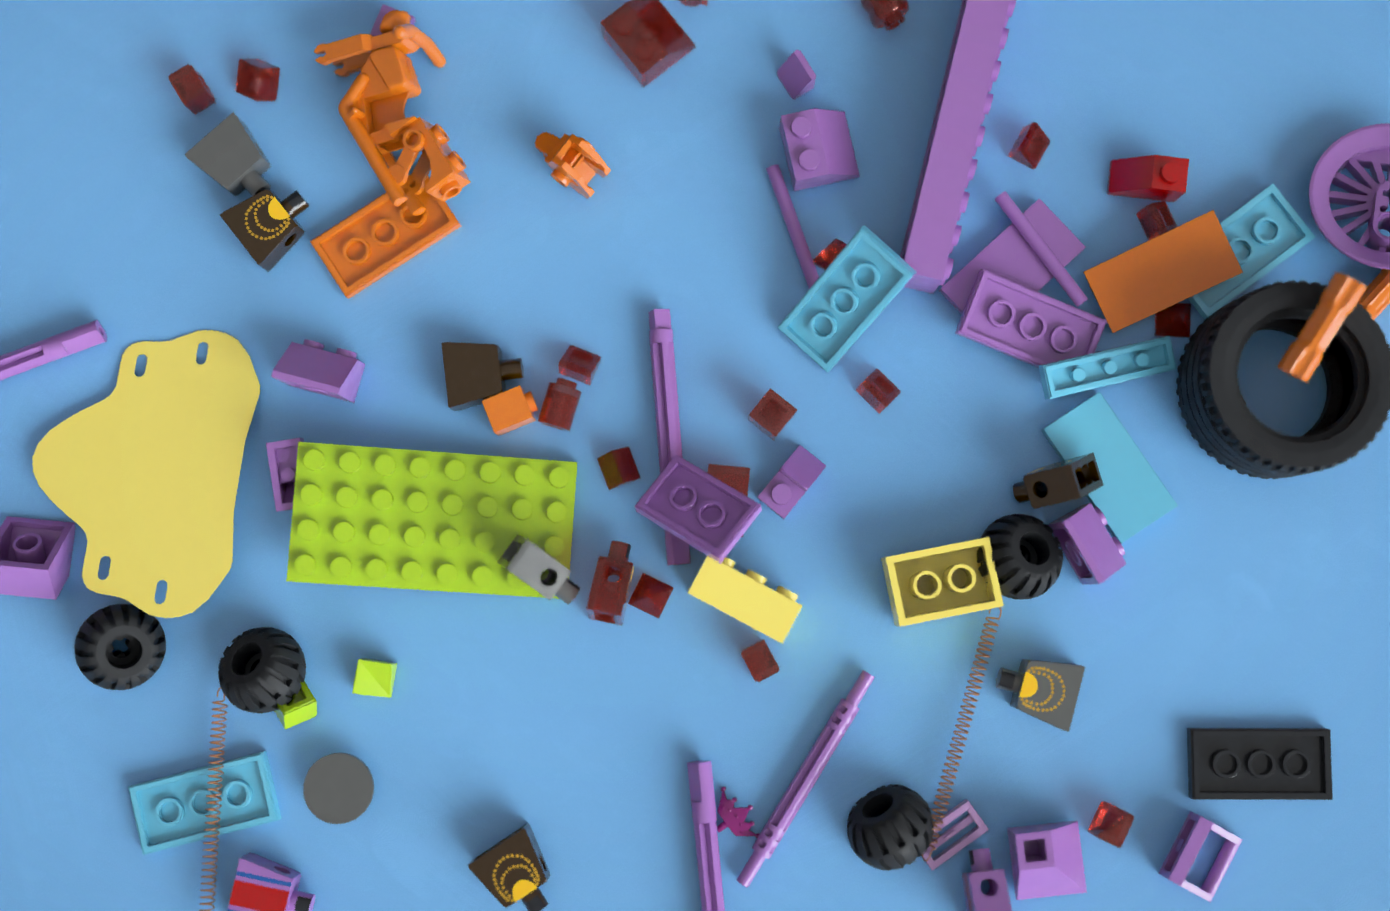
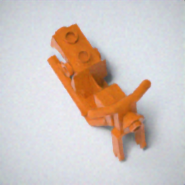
(376, 112)

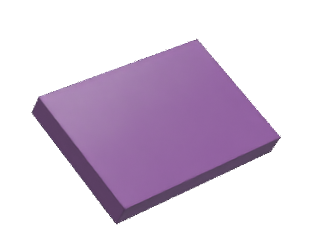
(698, 508)

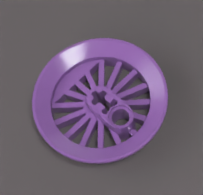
(1367, 198)

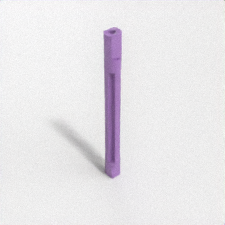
(52, 349)
(666, 412)
(706, 835)

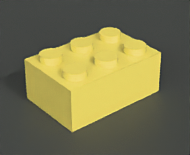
(941, 582)
(746, 597)

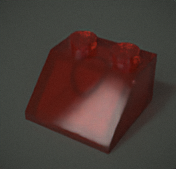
(646, 38)

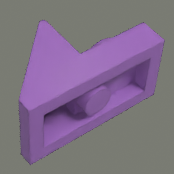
(282, 465)
(791, 481)

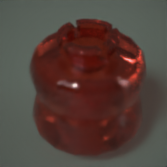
(886, 12)

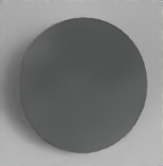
(338, 788)

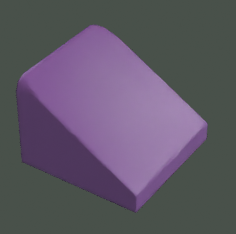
(796, 75)

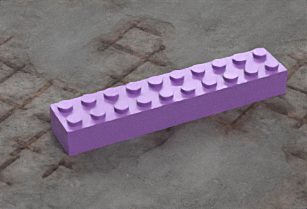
(954, 141)

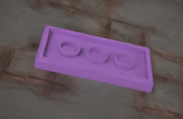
(1014, 258)
(1026, 322)

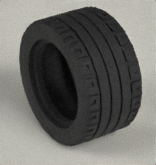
(1354, 370)

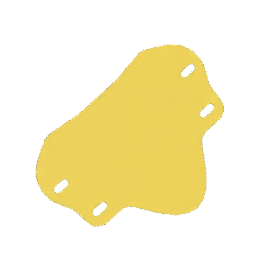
(157, 471)

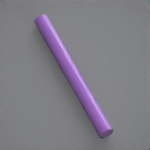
(793, 225)
(1041, 249)

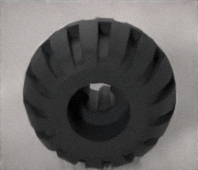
(1023, 554)
(119, 669)
(262, 670)
(890, 827)

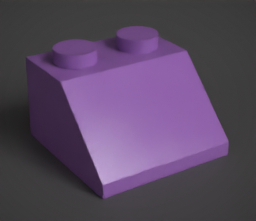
(817, 148)
(320, 371)
(1088, 544)
(35, 556)

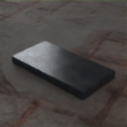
(1259, 763)

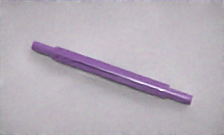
(805, 778)

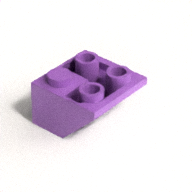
(1046, 860)

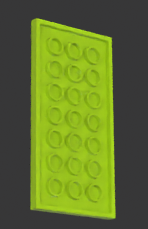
(424, 517)

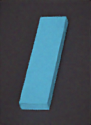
(1107, 367)

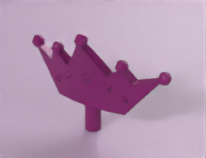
(734, 817)

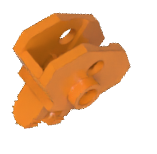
(572, 161)

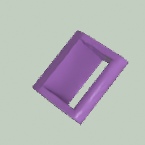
(1186, 850)

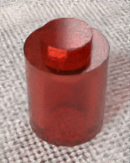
(560, 405)

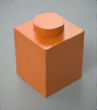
(510, 410)

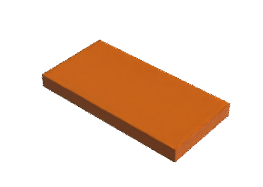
(381, 240)
(1163, 271)

